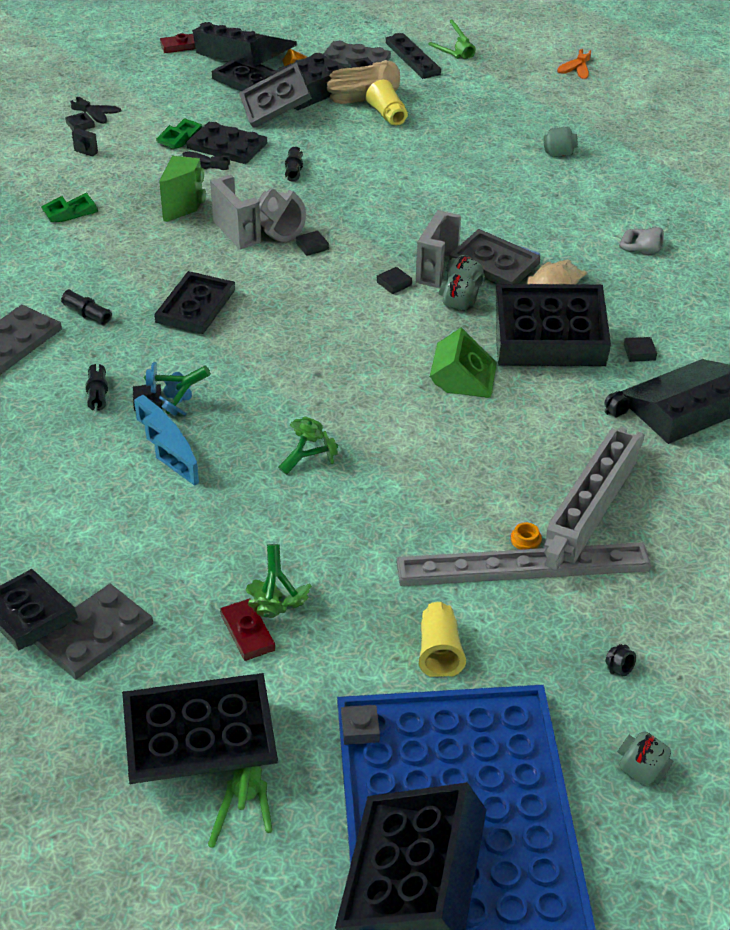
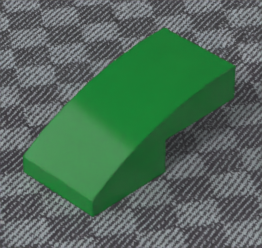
(178, 136)
(60, 210)

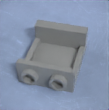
(235, 217)
(437, 241)

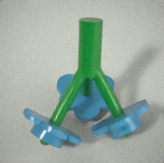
(176, 386)

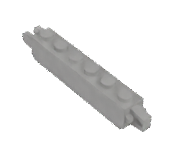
(591, 496)

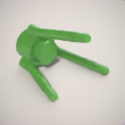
(463, 47)
(245, 786)

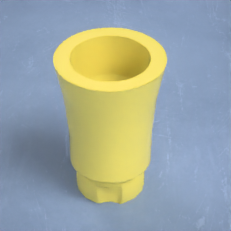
(386, 101)
(440, 642)

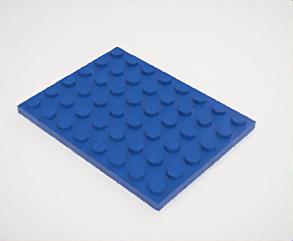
(509, 756)

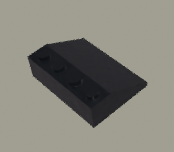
(237, 44)
(551, 325)
(683, 399)
(198, 728)
(414, 861)

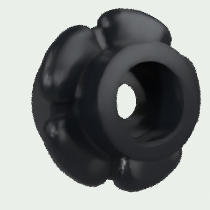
(617, 404)
(620, 660)

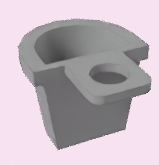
(282, 214)

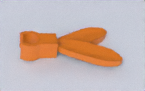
(578, 64)

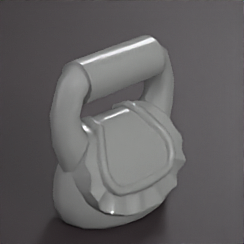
(648, 240)

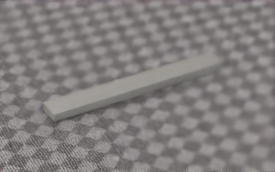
(519, 565)

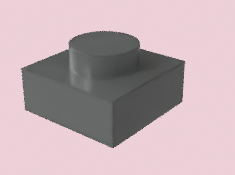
(360, 724)

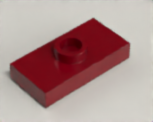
(177, 43)
(247, 630)

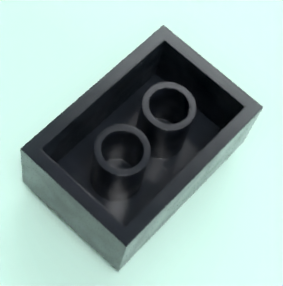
(316, 74)

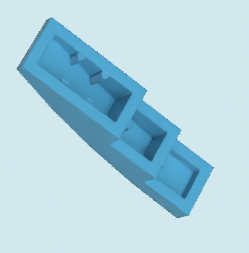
(168, 440)

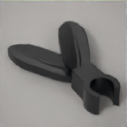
(97, 112)
(206, 162)

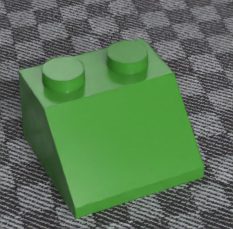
(181, 187)
(463, 366)

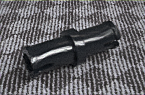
(293, 164)
(86, 307)
(96, 387)

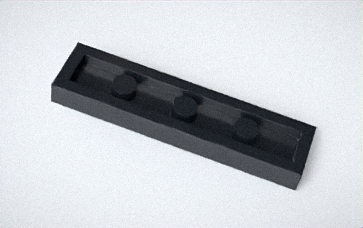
(413, 55)

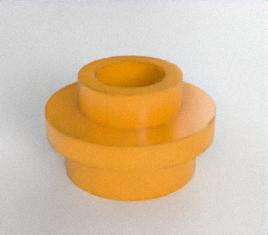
(526, 536)

